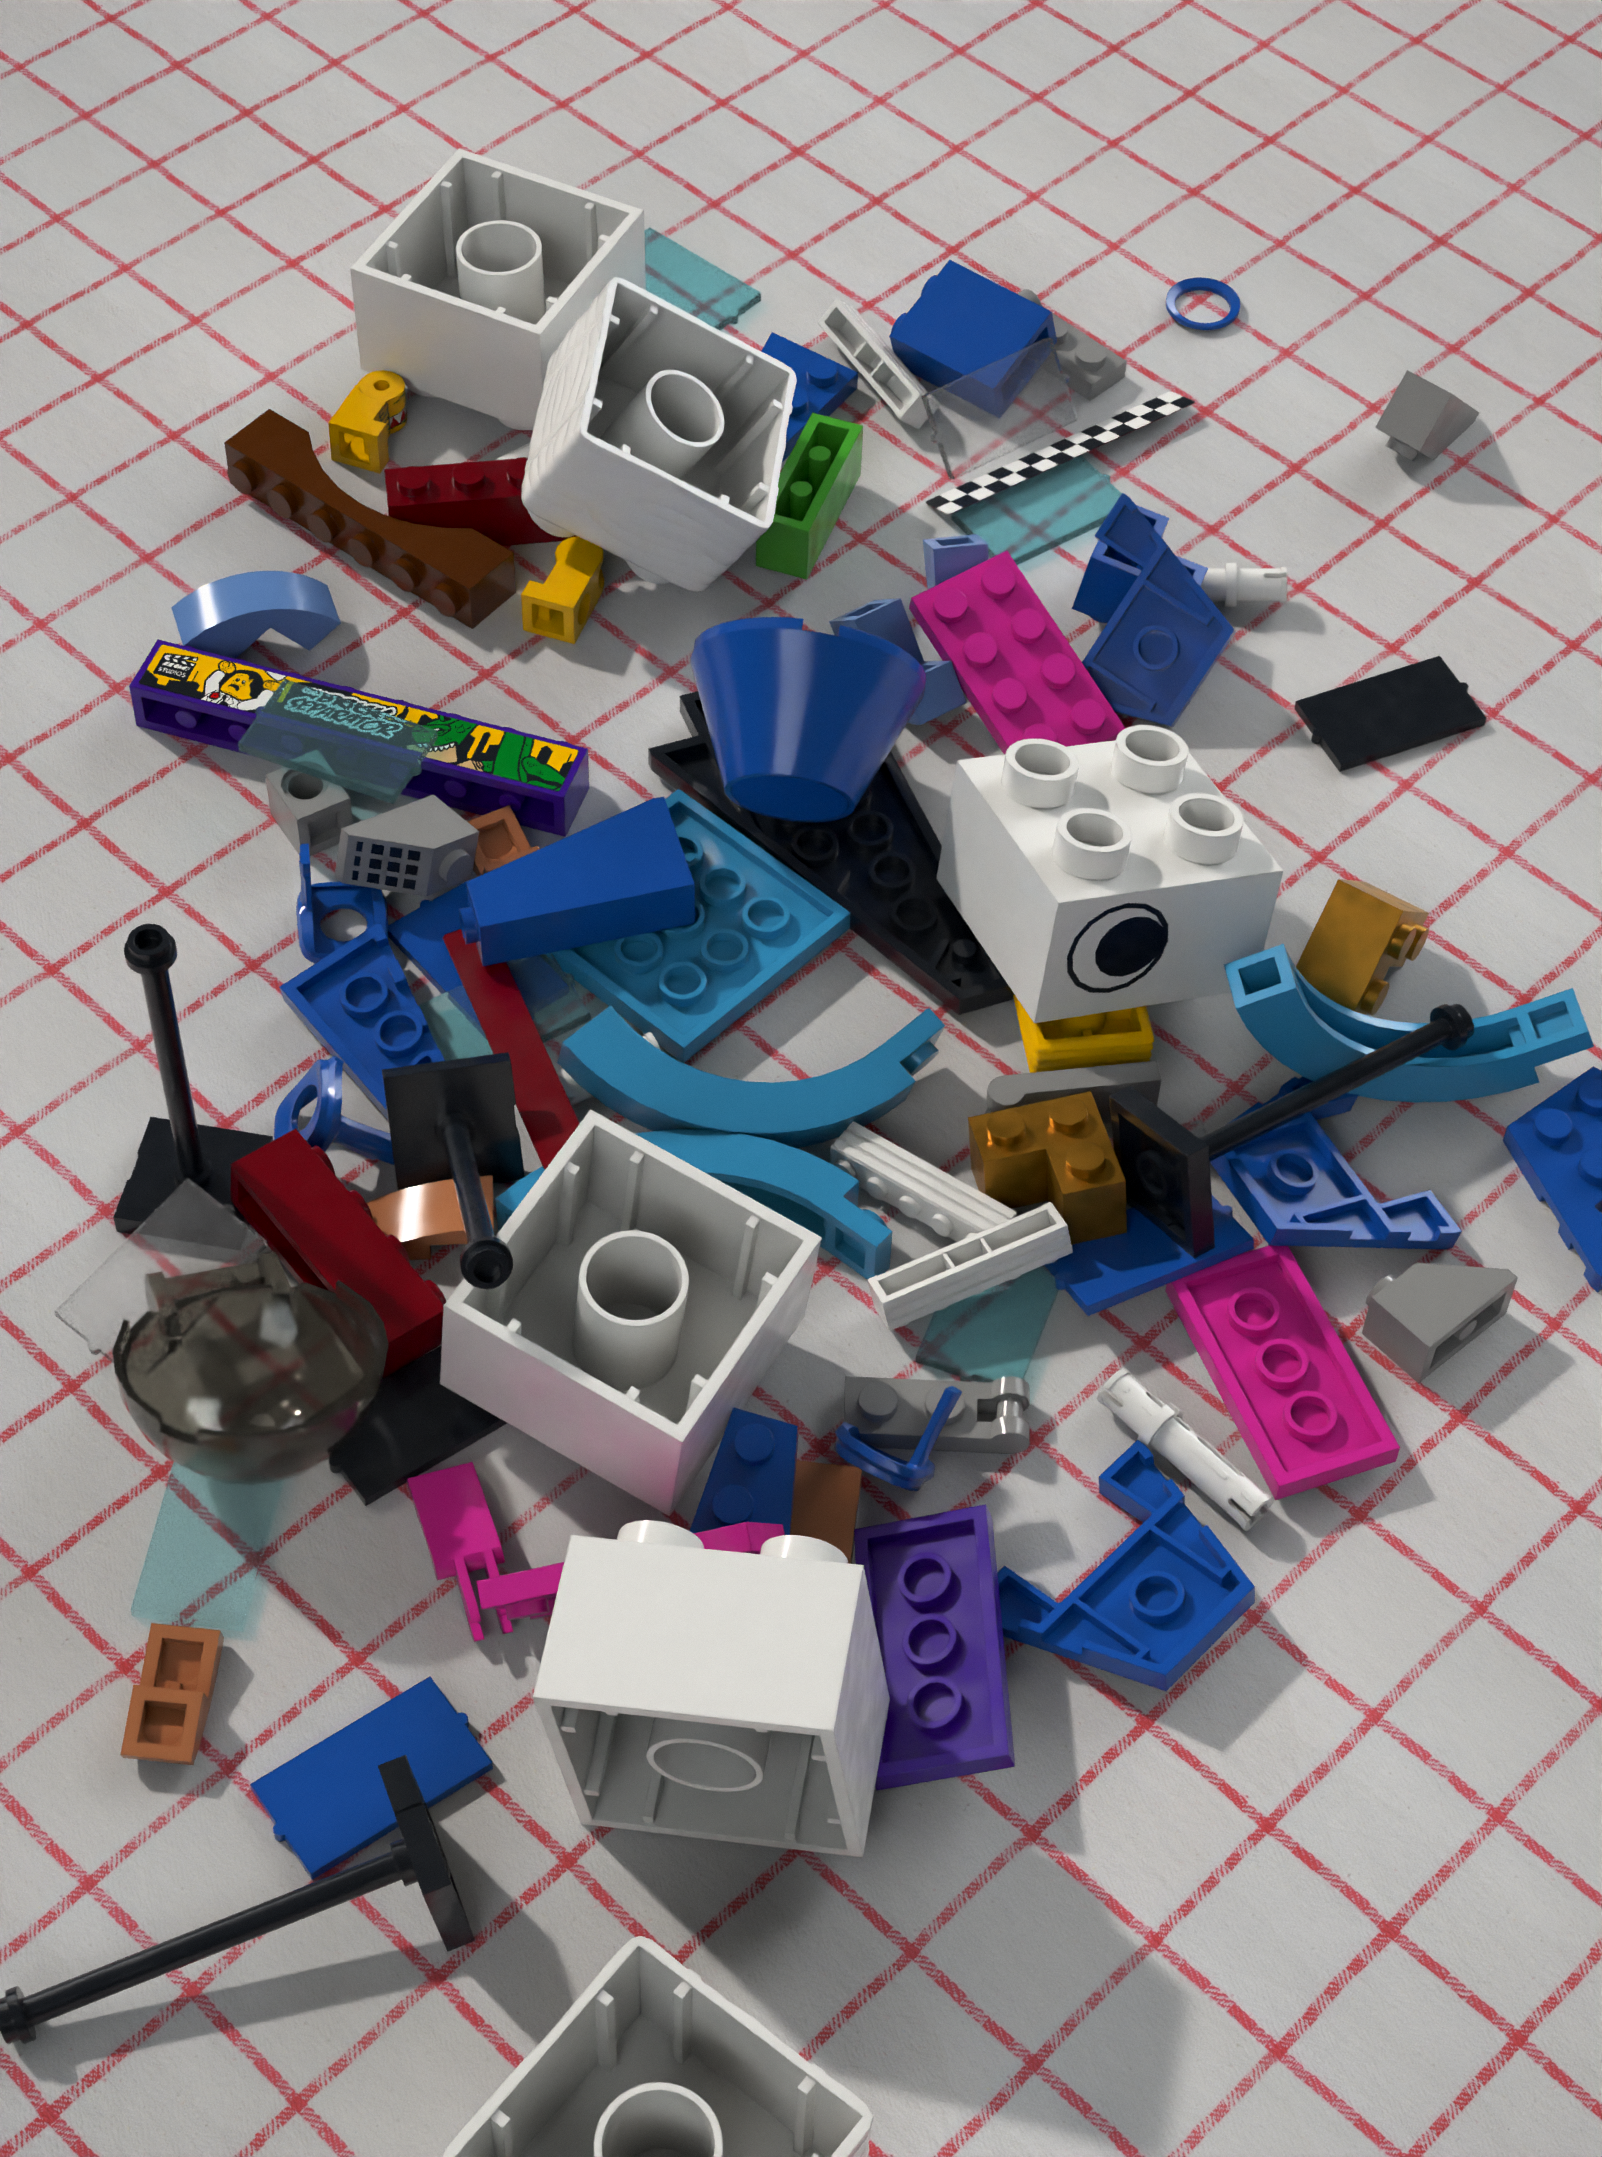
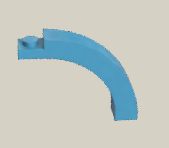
(1321, 1036)
(668, 1094)
(778, 1177)

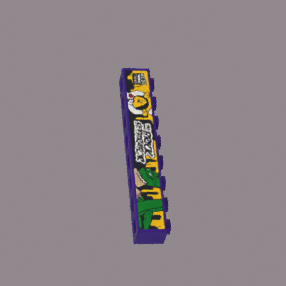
(467, 768)

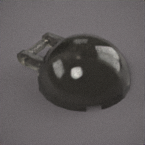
(250, 1372)

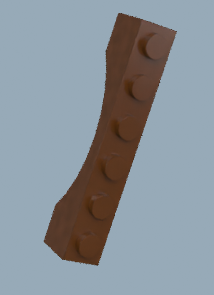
(446, 567)

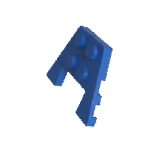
(1162, 631)
(1562, 1161)
(1309, 1195)
(1151, 1600)

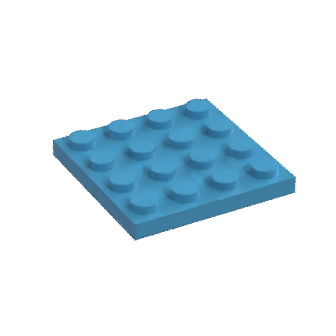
(748, 937)

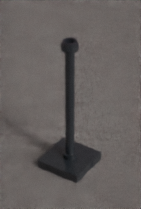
(459, 1126)
(177, 1145)
(1170, 1166)
(412, 1860)

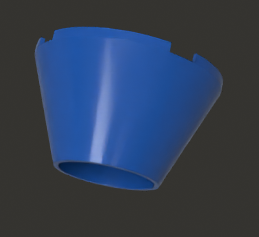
(802, 712)

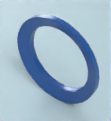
(1203, 284)

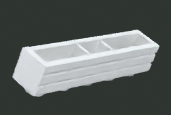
(875, 362)
(915, 1185)
(970, 1266)

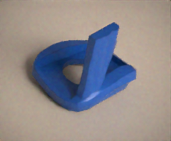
(322, 898)
(327, 1123)
(889, 1468)

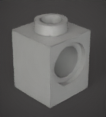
(308, 808)

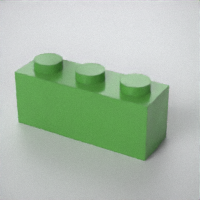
(811, 495)

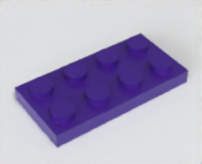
(939, 1646)

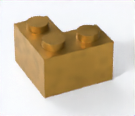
(1358, 941)
(1056, 1156)

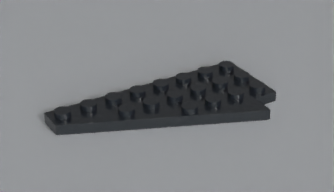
(872, 863)

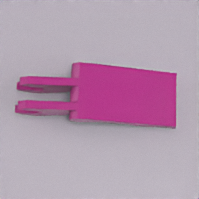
(459, 1533)

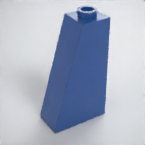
(584, 889)

